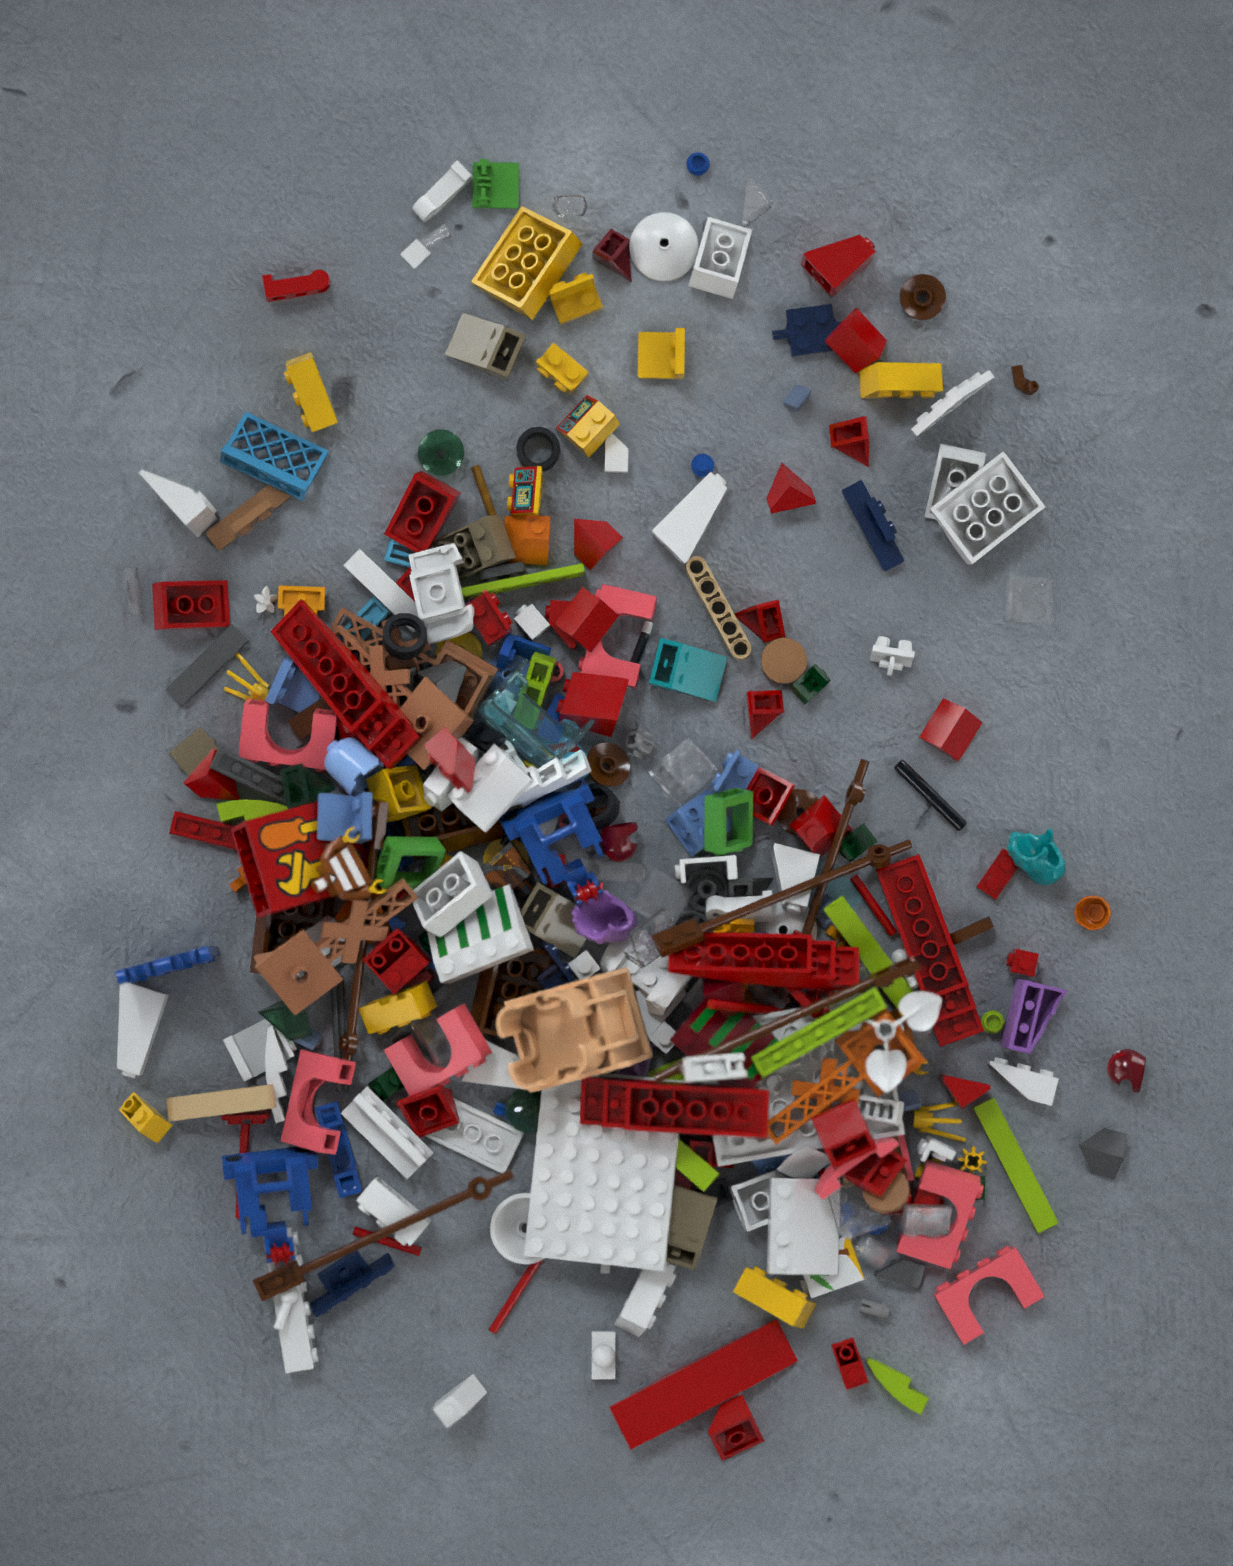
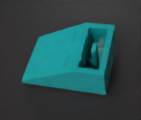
(687, 670)

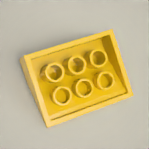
(527, 262)

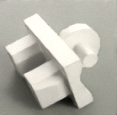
(892, 657)

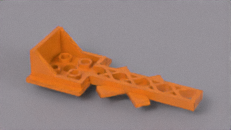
(857, 1047)

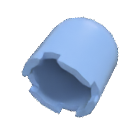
(351, 764)

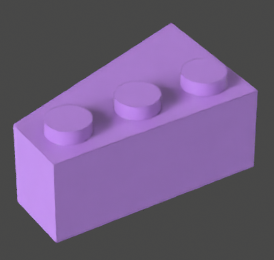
(1028, 1014)

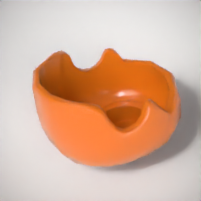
(1092, 912)

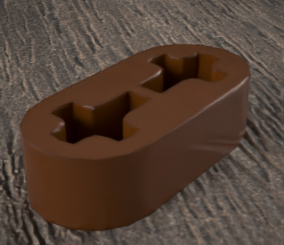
(971, 930)

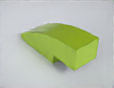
(539, 676)
(247, 808)
(898, 1385)

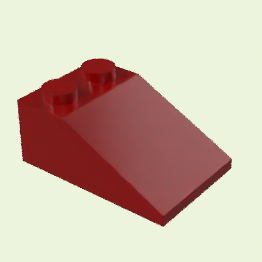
(422, 512)
(190, 604)

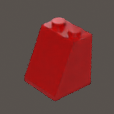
(838, 262)
(593, 698)

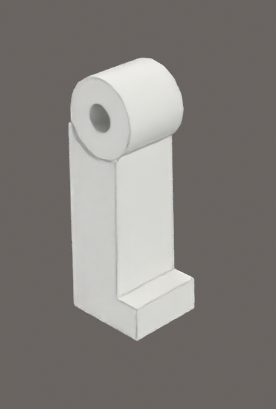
(442, 192)
(719, 905)

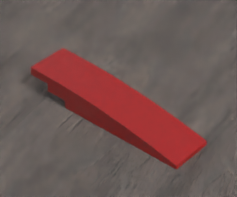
(346, 685)
(929, 942)
(769, 960)
(674, 1107)
(703, 1384)

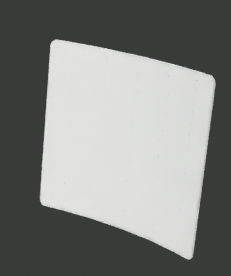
(804, 1163)

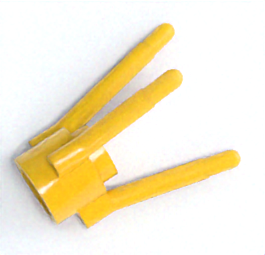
(257, 691)
(923, 1120)

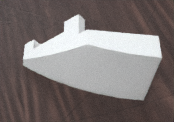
(615, 455)

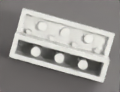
(387, 1132)

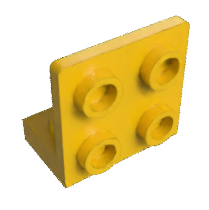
(575, 298)
(661, 354)

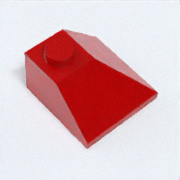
(818, 826)
(734, 1428)

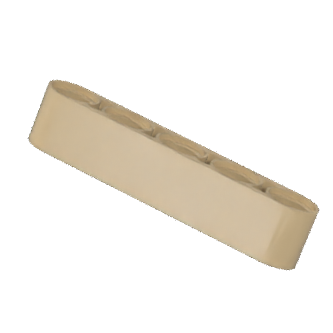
(718, 597)
(221, 1102)

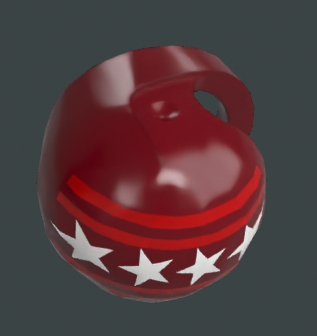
(616, 841)
(1127, 1065)

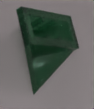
(302, 786)
(286, 1022)

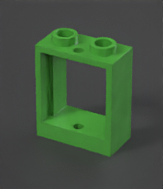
(715, 821)
(397, 847)

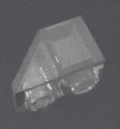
(433, 1040)
(872, 1251)

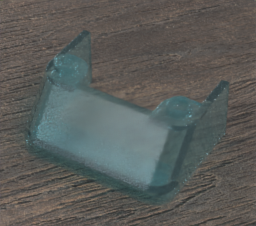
(527, 724)

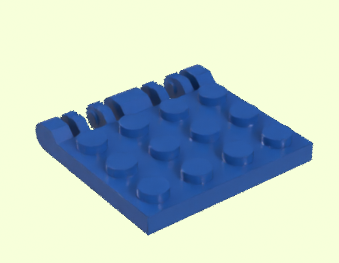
(164, 965)

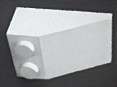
(720, 257)
(952, 469)

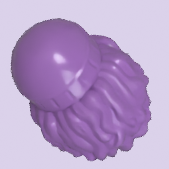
(604, 919)

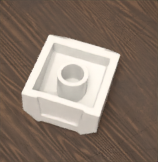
(752, 1200)

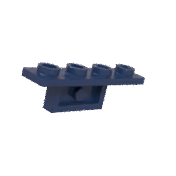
(874, 525)
(557, 973)
(348, 1277)

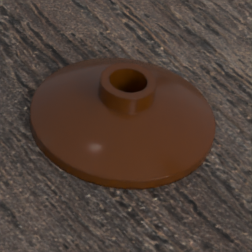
(922, 285)
(614, 759)
(798, 799)

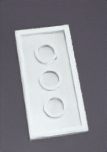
(480, 1137)

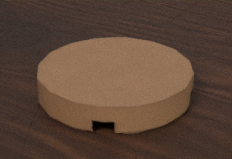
(784, 660)
(892, 1199)

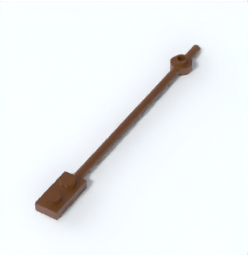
(854, 794)
(691, 933)
(881, 978)
(349, 1041)
(293, 1274)

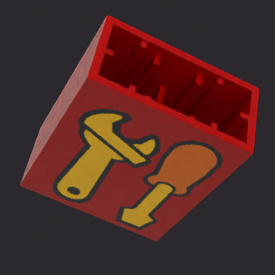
(282, 857)

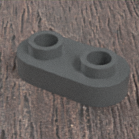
(508, 570)

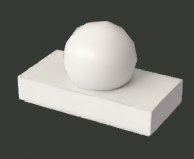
(603, 1354)

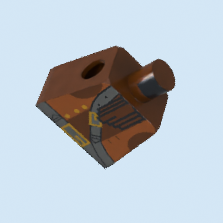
(508, 868)

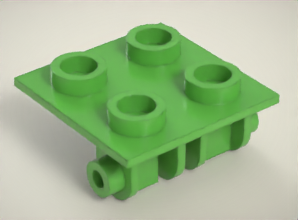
(495, 185)

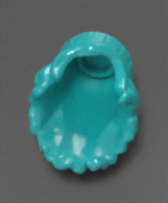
(1037, 856)

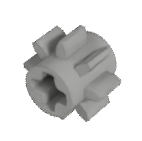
(639, 743)

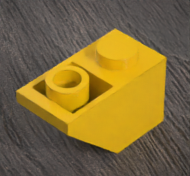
(145, 1117)

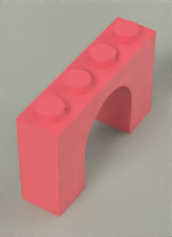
(624, 603)
(258, 746)
(466, 1045)
(300, 1124)
(962, 1191)
(954, 1296)

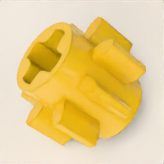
(978, 1160)

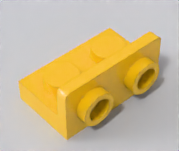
(561, 368)

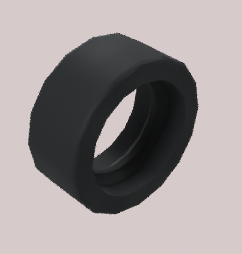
(543, 432)
(404, 619)
(612, 809)

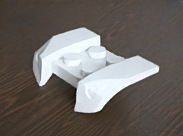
(439, 593)
(653, 980)

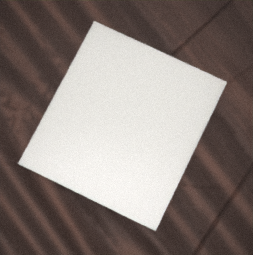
(415, 253)

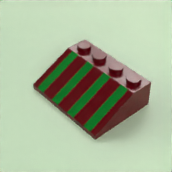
(709, 1029)

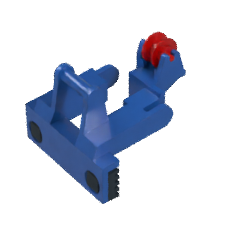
(526, 822)
(245, 1167)

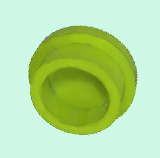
(992, 1022)

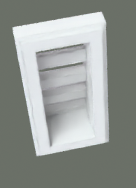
(897, 1114)

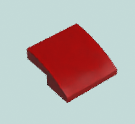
(876, 1173)

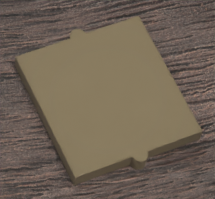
(193, 750)

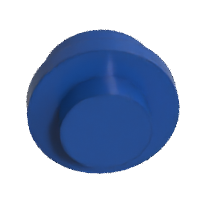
(698, 164)
(702, 465)

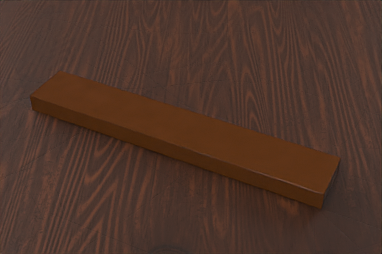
(302, 722)

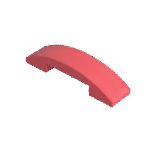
(828, 1181)

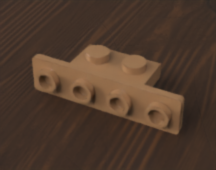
(246, 516)

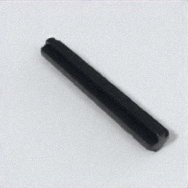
(930, 795)

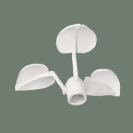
(886, 1066)

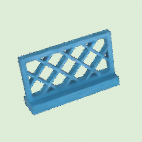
(269, 473)

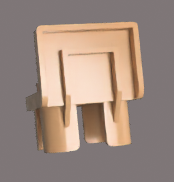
(575, 1031)

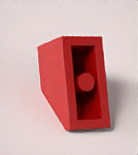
(552, 613)

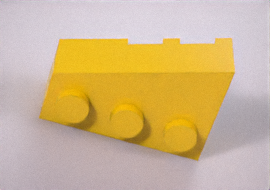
(901, 380)
(310, 392)
(398, 1008)
(775, 1297)

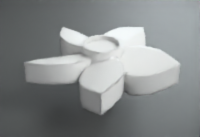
(265, 601)

